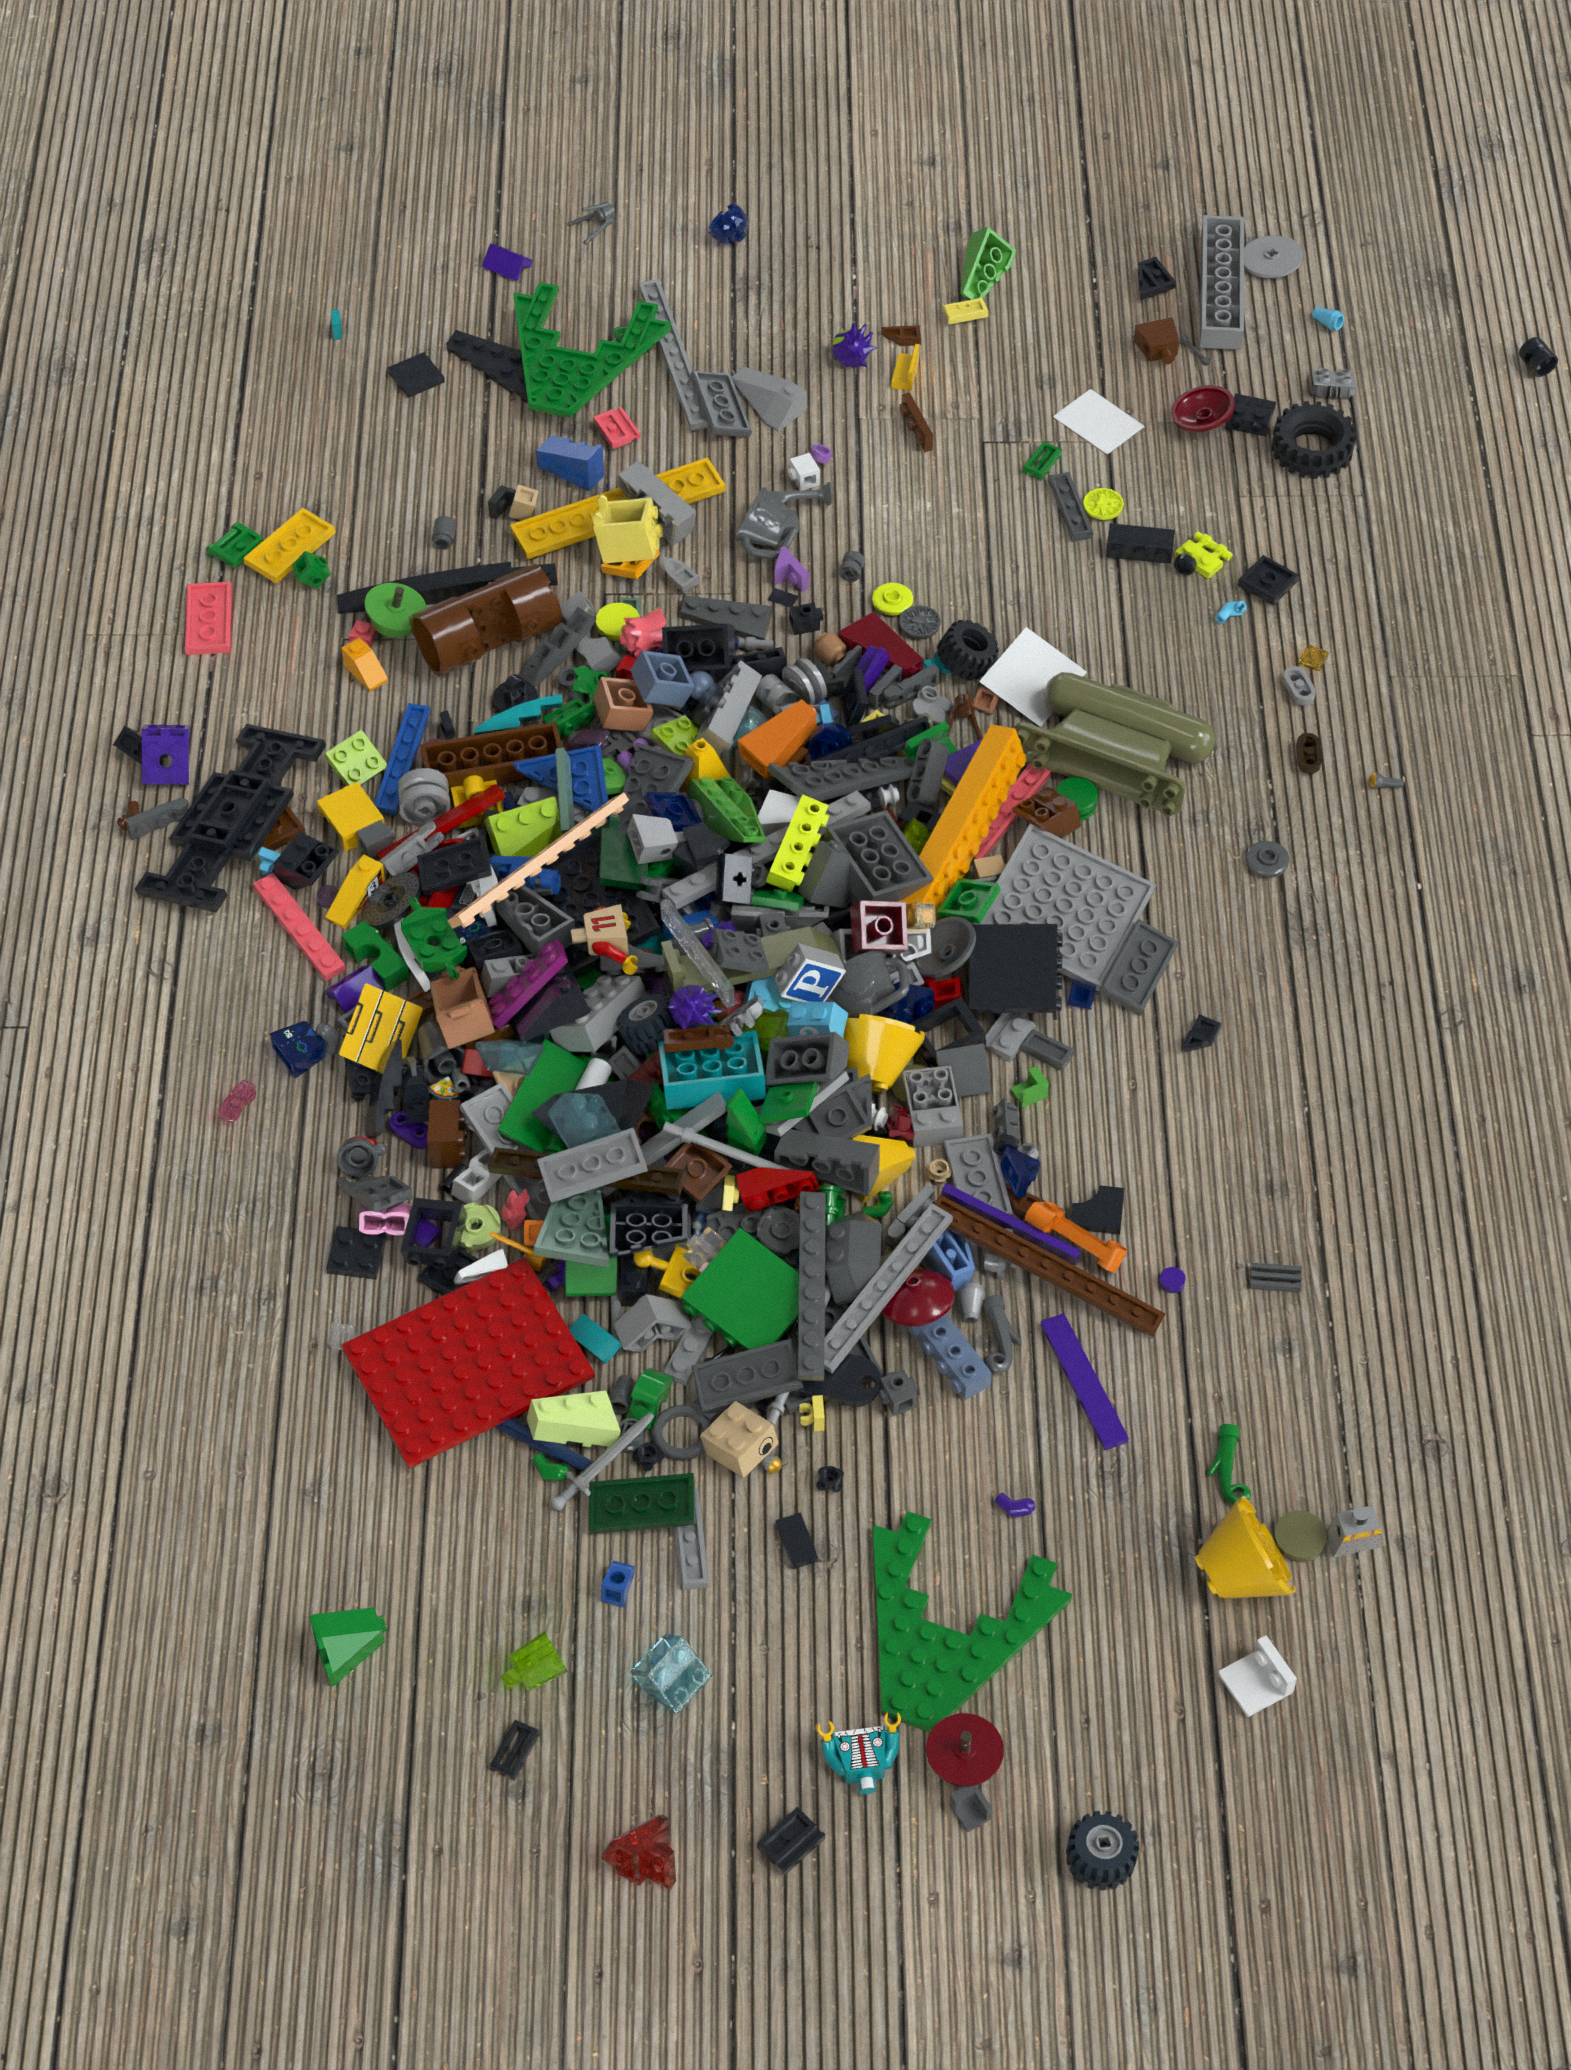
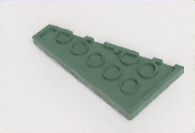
(575, 1230)

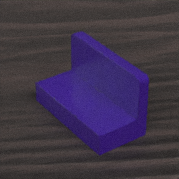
(505, 261)
(872, 665)
(350, 988)

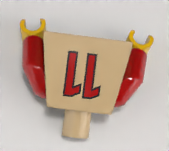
(607, 936)

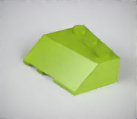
(525, 828)

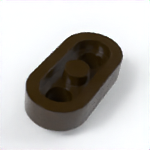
(1309, 753)

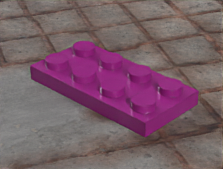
(527, 983)

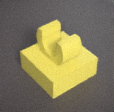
(816, 1413)

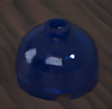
(729, 226)
(828, 738)

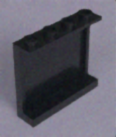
(1015, 969)

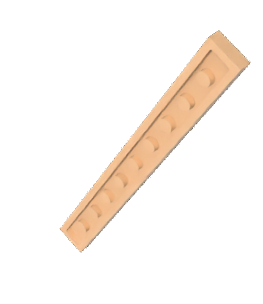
(533, 866)

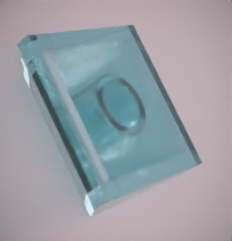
(509, 1055)

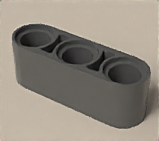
(927, 773)

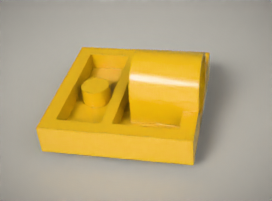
(472, 786)

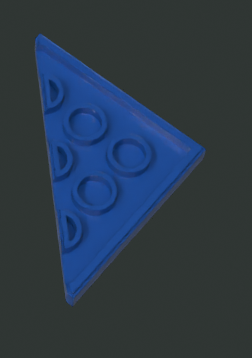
(587, 776)

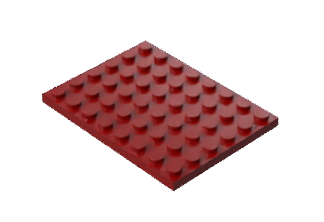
(467, 1362)

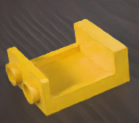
(349, 812)

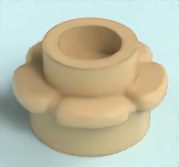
(941, 1166)

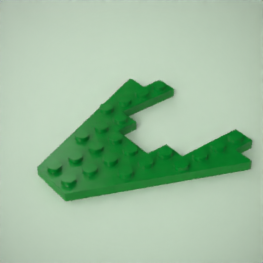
(564, 378)
(932, 1668)

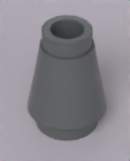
(621, 1394)

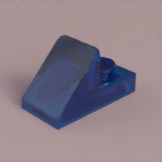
(1019, 1170)

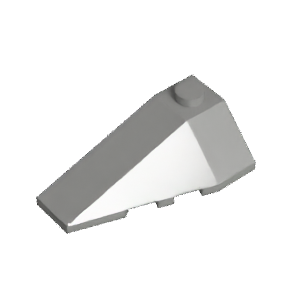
(773, 397)
(918, 944)

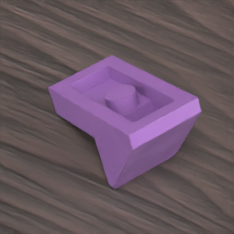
(790, 568)

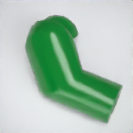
(882, 1206)

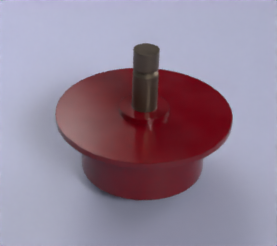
(965, 1749)

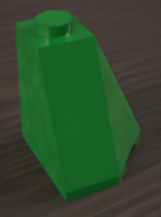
(346, 1639)

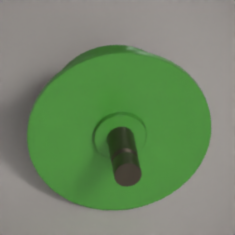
(390, 606)

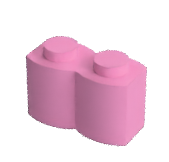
(390, 1220)

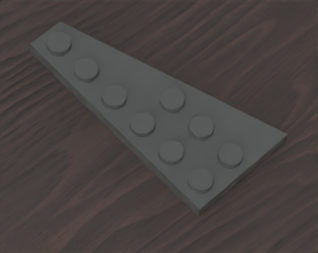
(837, 777)

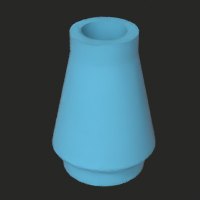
(1330, 318)

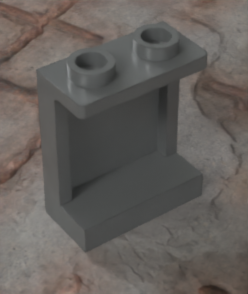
(886, 678)

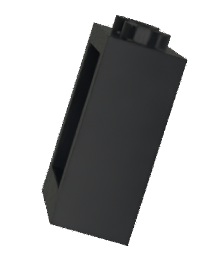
(943, 1014)
(439, 1211)

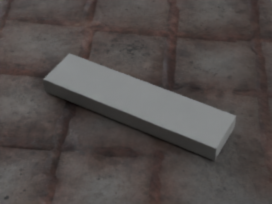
(692, 1552)

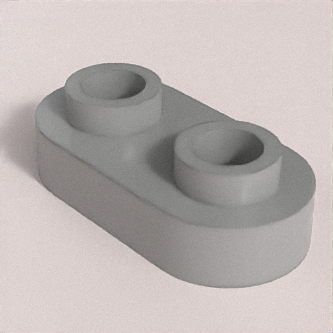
(1301, 689)

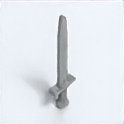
(594, 1468)

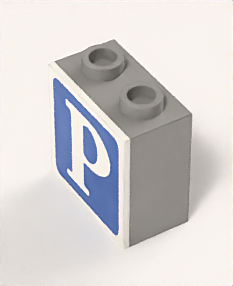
(809, 974)

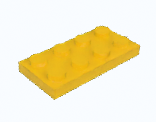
(285, 545)

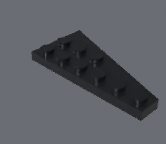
(498, 361)

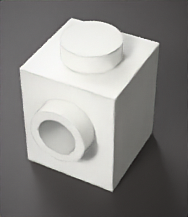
(804, 472)

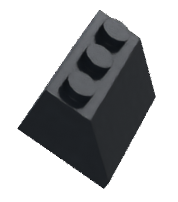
(701, 645)

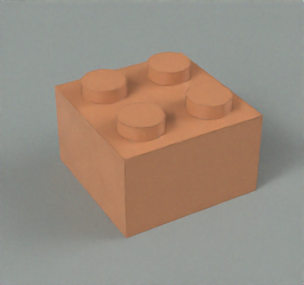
(621, 705)

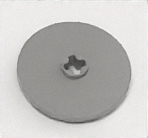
(1272, 256)

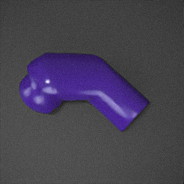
(1015, 1508)

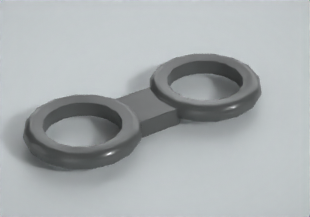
(693, 1411)

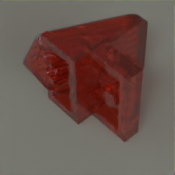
(644, 1853)

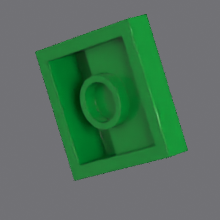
(969, 900)

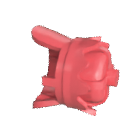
(643, 632)

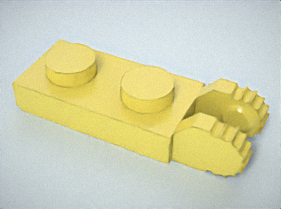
(731, 1192)

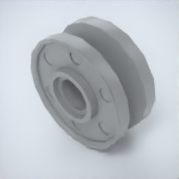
(805, 681)

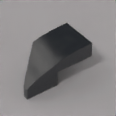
(1202, 1034)

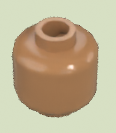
(829, 648)

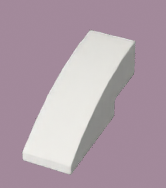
(475, 1180)

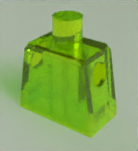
(534, 1664)

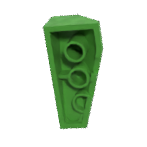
(984, 263)

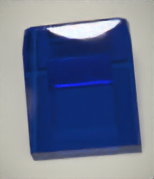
(1082, 995)

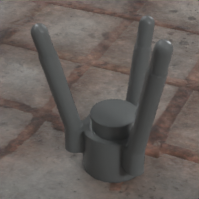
(603, 213)

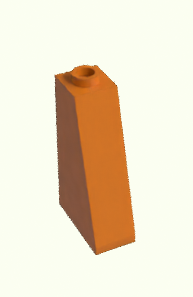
(778, 737)

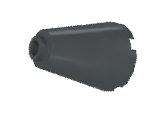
(435, 1056)

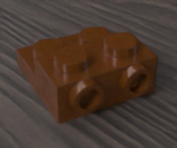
(703, 1169)

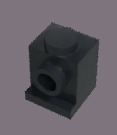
(805, 618)

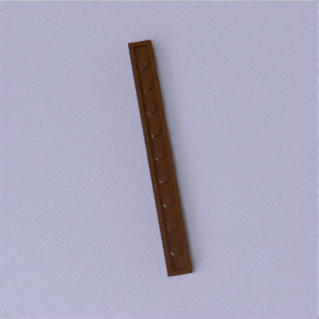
(1052, 1268)

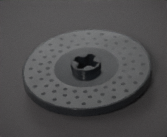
(390, 900)

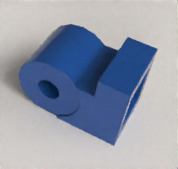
(617, 1583)

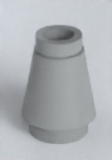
(971, 1300)

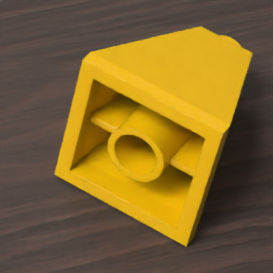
(706, 763)
(894, 1161)

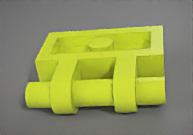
(1207, 562)

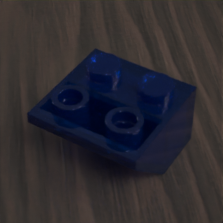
(914, 1005)

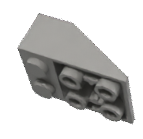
(932, 1105)

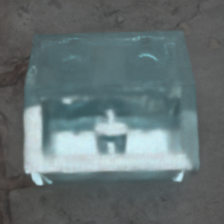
(582, 1118)
(671, 1672)

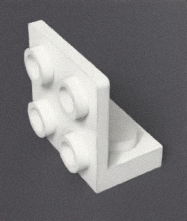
(1259, 1678)

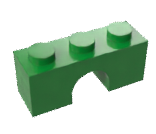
(364, 943)

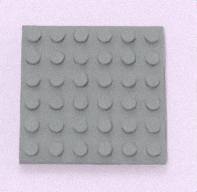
(1078, 891)

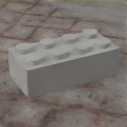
(605, 1002)

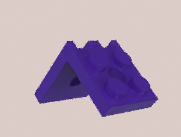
(165, 740)

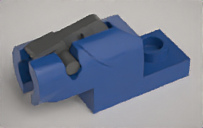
(543, 884)

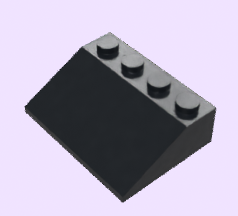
(551, 1006)

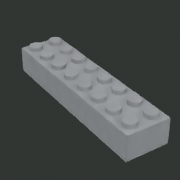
(1222, 282)

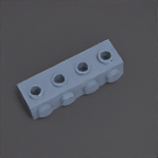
(953, 1356)

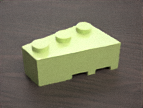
(574, 1418)

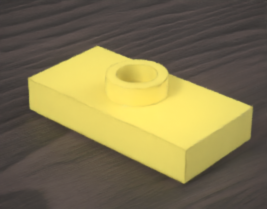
(965, 311)

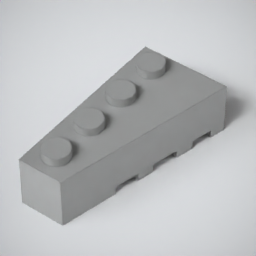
(673, 512)

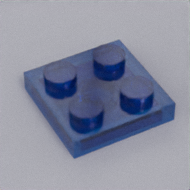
(674, 807)

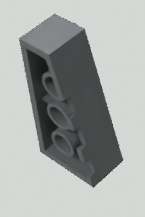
(831, 1159)

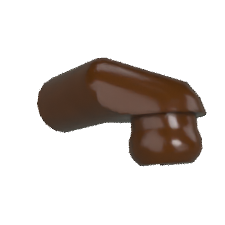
(133, 809)

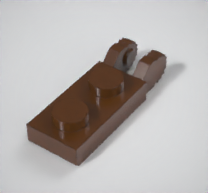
(698, 1038)

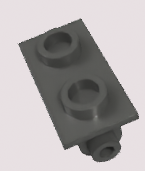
(1004, 1116)

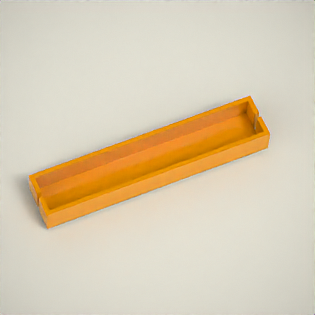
(970, 813)

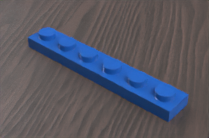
(402, 756)

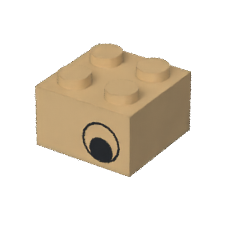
(739, 1439)

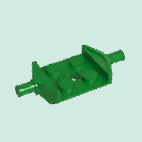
(431, 925)

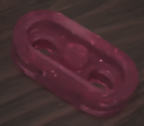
(236, 1101)

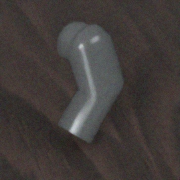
(330, 1035)

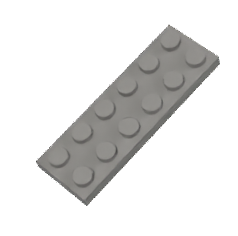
(485, 1116)

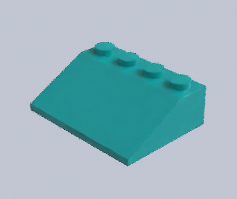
(698, 1074)

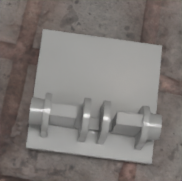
(1343, 378)

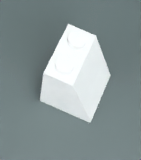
(777, 811)

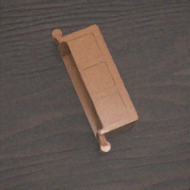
(461, 1007)

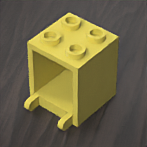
(627, 529)

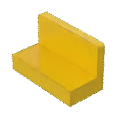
(906, 370)

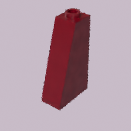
(875, 632)

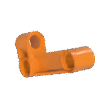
(1050, 1218)

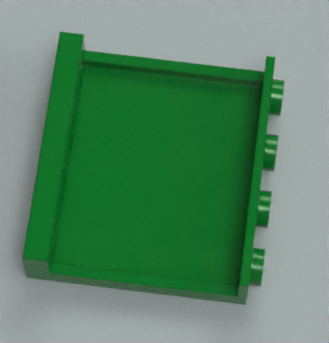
(745, 1294)

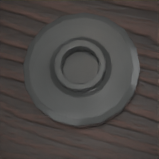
(920, 622)
(1267, 858)

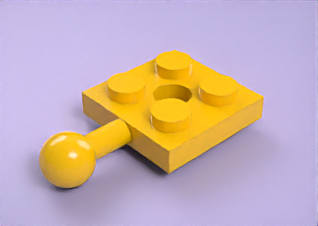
(674, 1279)

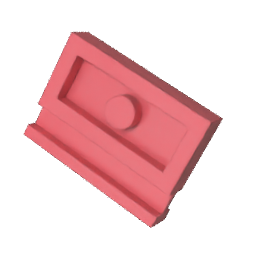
(616, 427)

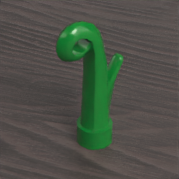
(1228, 1437)

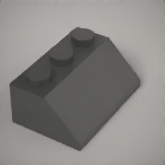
(806, 1058)

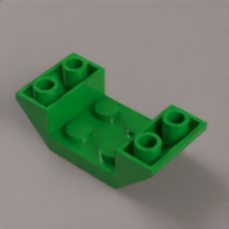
(589, 1279)

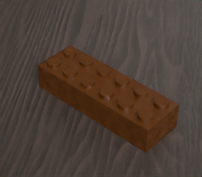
(490, 753)

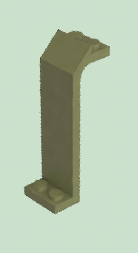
(776, 948)

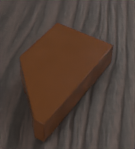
(903, 334)
(1021, 1205)

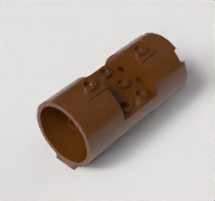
(486, 618)

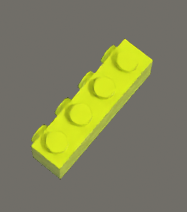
(797, 843)

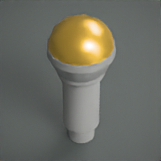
(772, 1464)

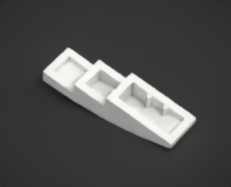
(410, 958)

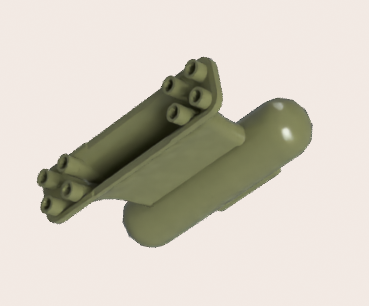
(1117, 740)

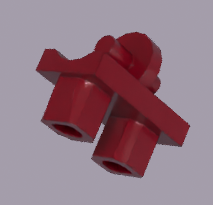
(899, 1124)

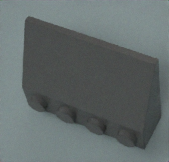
(880, 858)

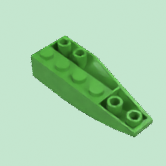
(727, 809)

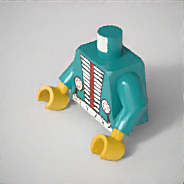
(861, 1753)

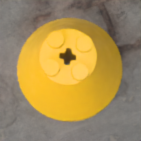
(880, 1048)
(1244, 1557)

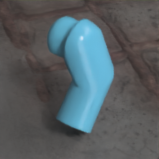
(1230, 609)

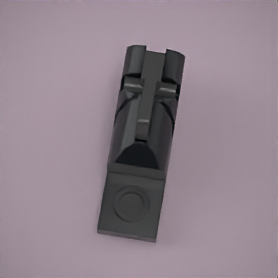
(415, 1090)

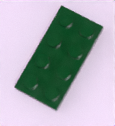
(642, 1503)

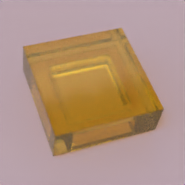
(1313, 658)

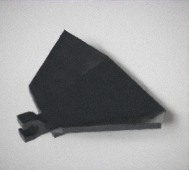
(623, 1098)

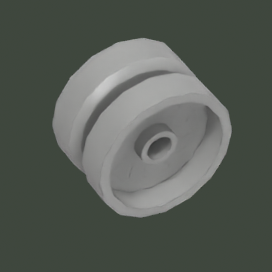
(423, 795)

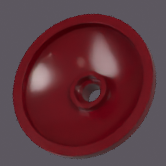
(1203, 408)
(920, 1299)

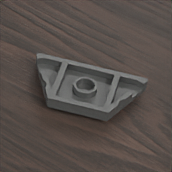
(843, 1113)
(377, 1192)

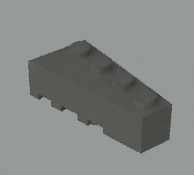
(534, 919)

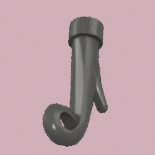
(995, 1308)

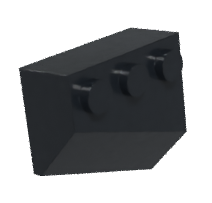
(646, 1227)

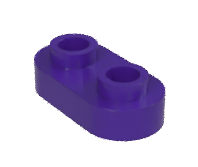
(408, 1132)

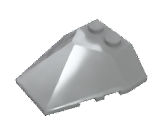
(746, 917)

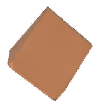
(986, 700)

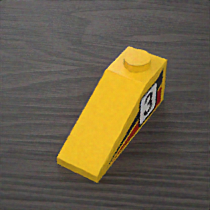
(355, 891)

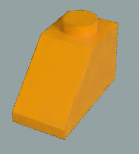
(363, 664)

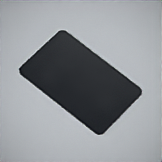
(782, 597)

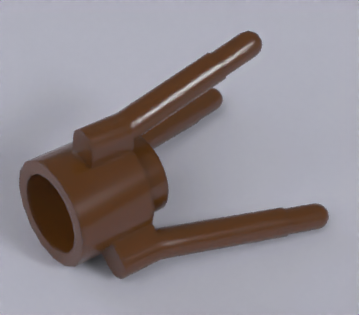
(964, 708)

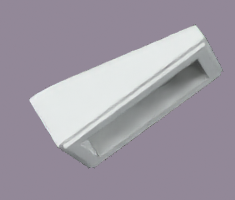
(481, 1268)

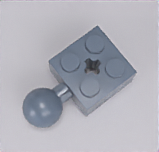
(666, 680)

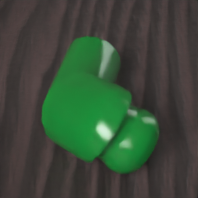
(549, 1471)

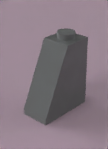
(827, 875)

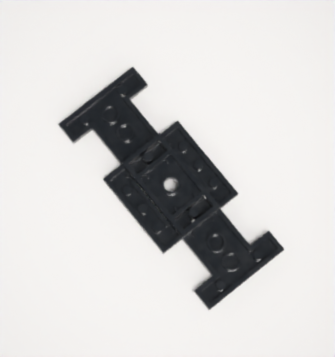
(213, 834)

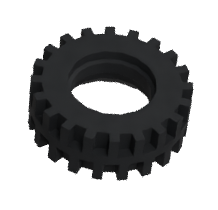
(1318, 421)

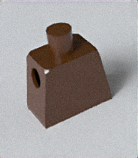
(1157, 340)

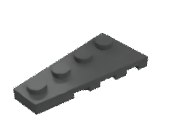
(747, 618)

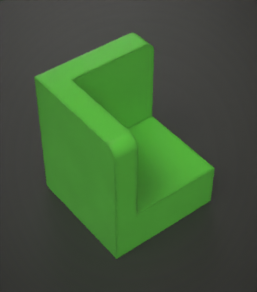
(1031, 1090)

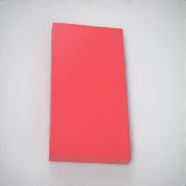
(208, 618)

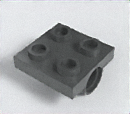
(739, 951)

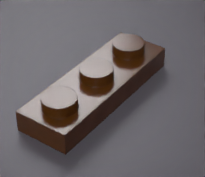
(916, 422)

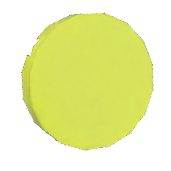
(611, 619)

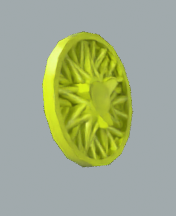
(1103, 503)
(892, 598)

